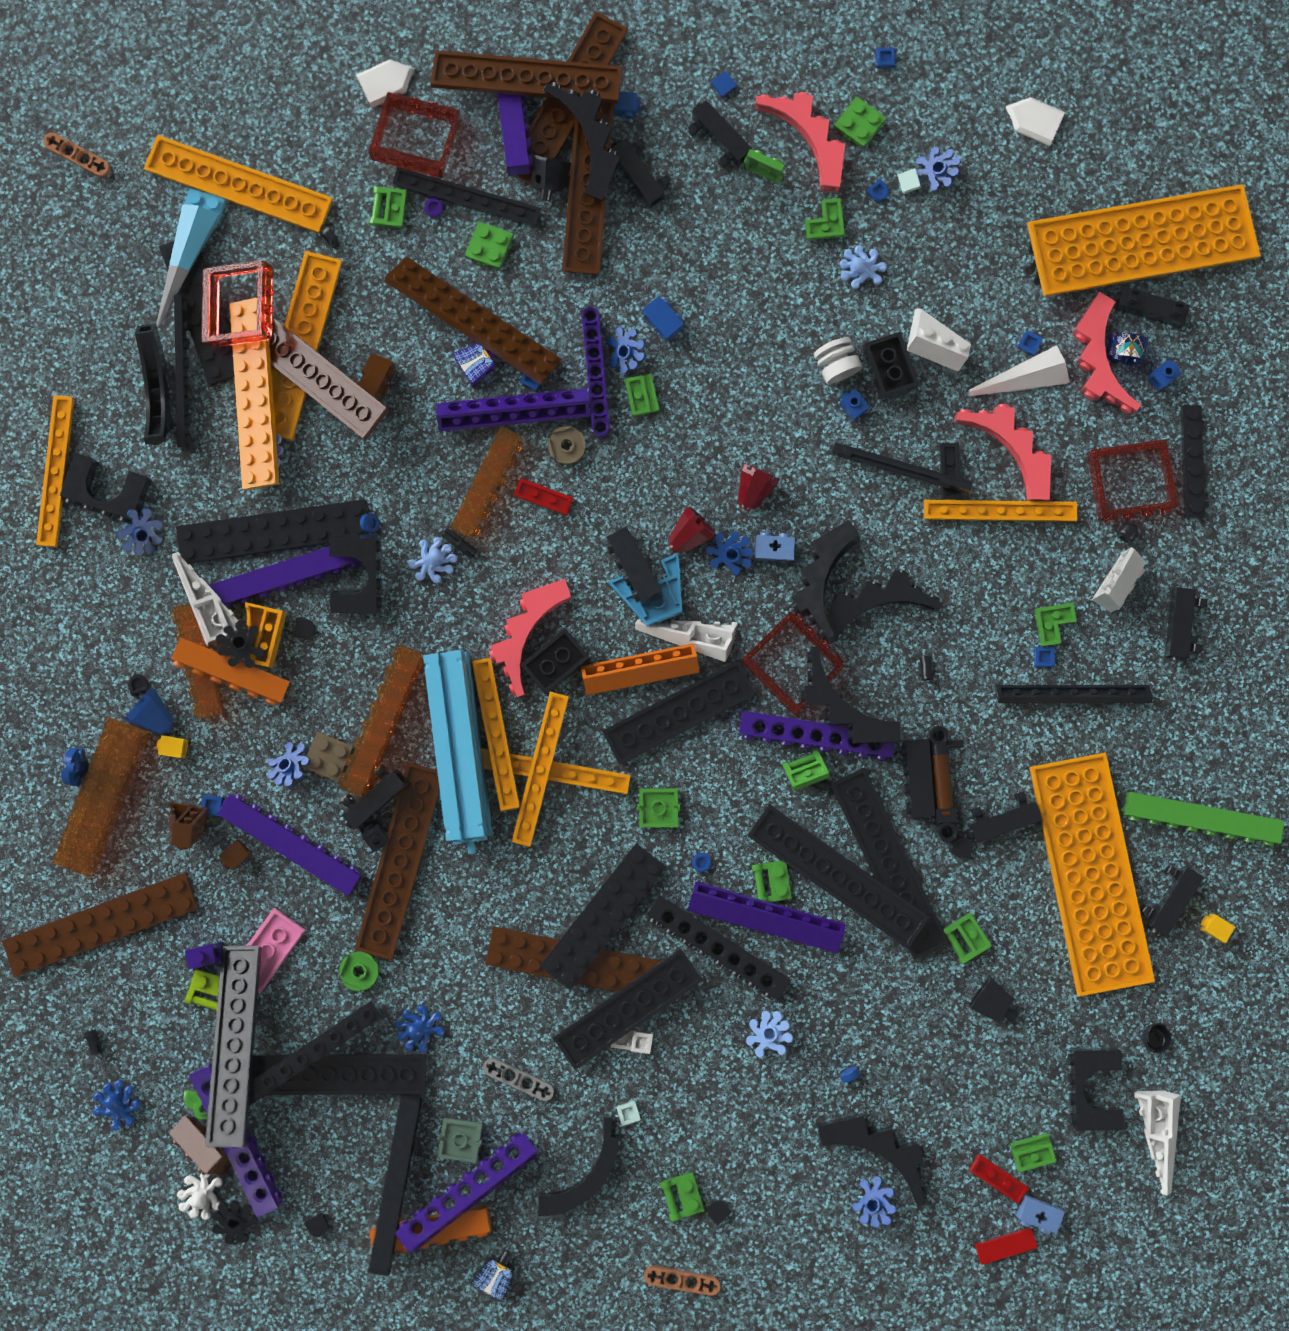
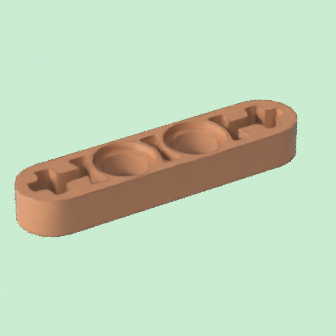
(76, 156)
(682, 1278)

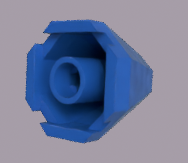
(151, 714)

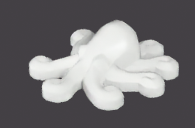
(201, 1194)

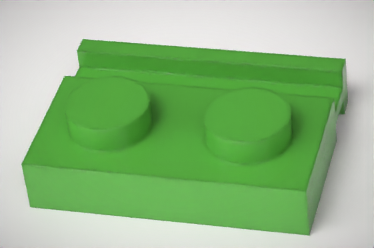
(641, 395)
(1033, 1152)

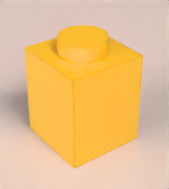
(172, 746)
(1217, 928)

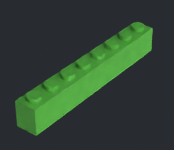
(1204, 818)

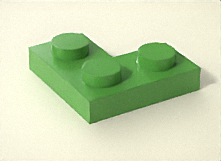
(830, 225)
(1048, 620)

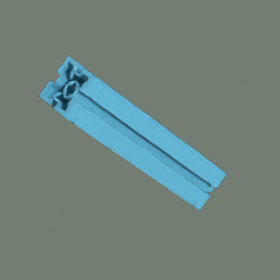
(458, 747)

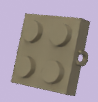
(328, 756)

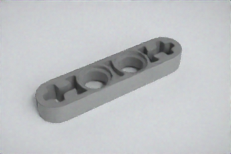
(517, 1081)

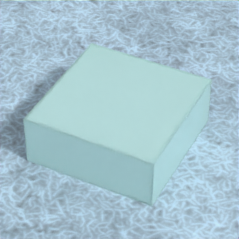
(909, 181)
(628, 1113)

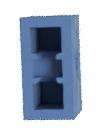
(766, 553)
(1051, 1214)

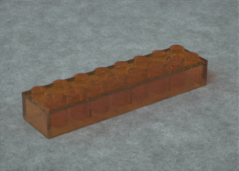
(382, 720)
(101, 797)

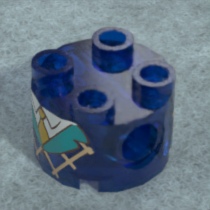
(1127, 347)

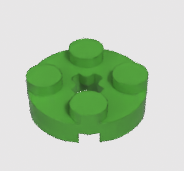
(356, 960)

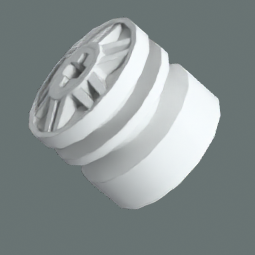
(839, 363)

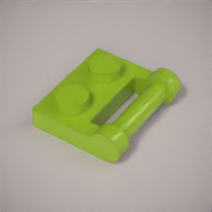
(206, 983)

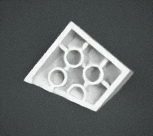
(937, 342)
(1120, 580)

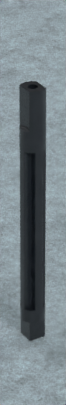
(902, 468)

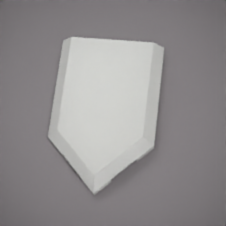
(385, 78)
(1035, 119)

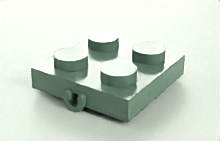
(460, 1140)

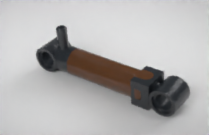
(942, 784)

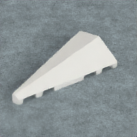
(1040, 371)
(205, 603)
(708, 639)
(1161, 1118)

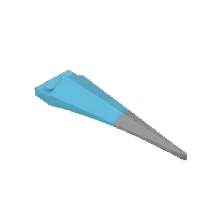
(196, 223)

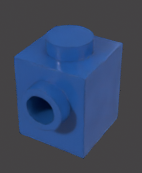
(627, 105)
(1164, 375)
(853, 404)

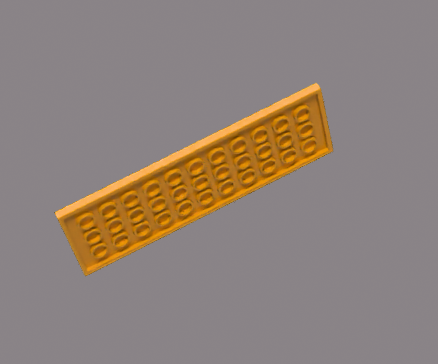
(1143, 240)
(1091, 874)

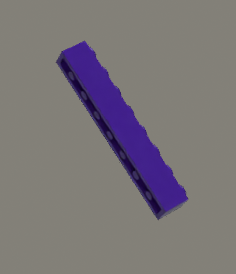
(280, 576)
(289, 844)
(766, 917)

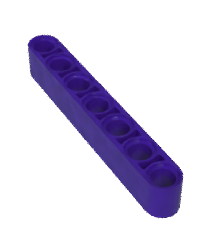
(595, 363)

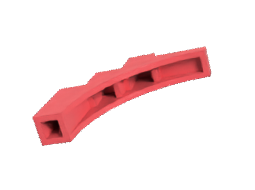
(814, 129)
(1094, 358)
(1019, 442)
(538, 604)

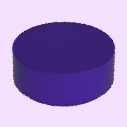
(433, 208)

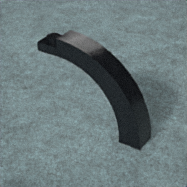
(572, 1197)

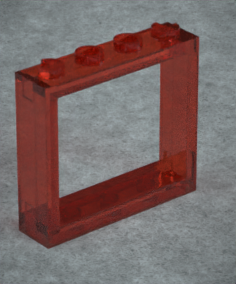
(407, 160)
(211, 304)
(1117, 451)
(810, 634)

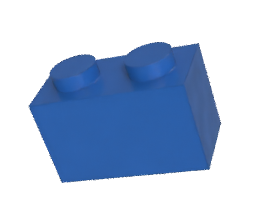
(663, 319)

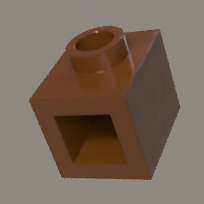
(235, 855)

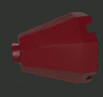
(754, 486)
(690, 532)

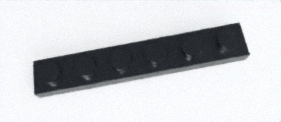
(1192, 462)

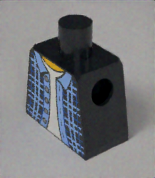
(495, 1275)

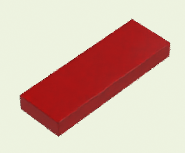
(543, 496)
(998, 1179)
(1005, 1246)

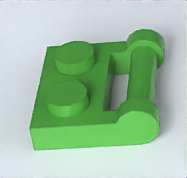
(394, 207)
(806, 774)
(778, 881)
(972, 936)
(688, 1195)

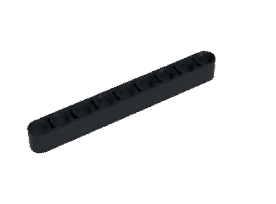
(395, 1185)

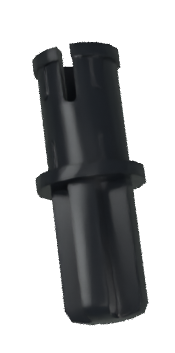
(459, 543)

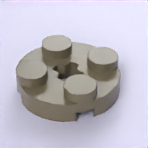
(557, 440)

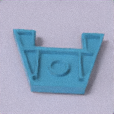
(662, 608)

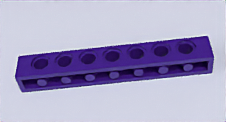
(513, 410)
(748, 719)
(243, 1167)
(413, 1241)

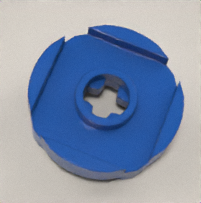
(75, 766)

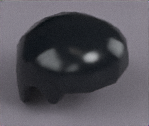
(1156, 1038)

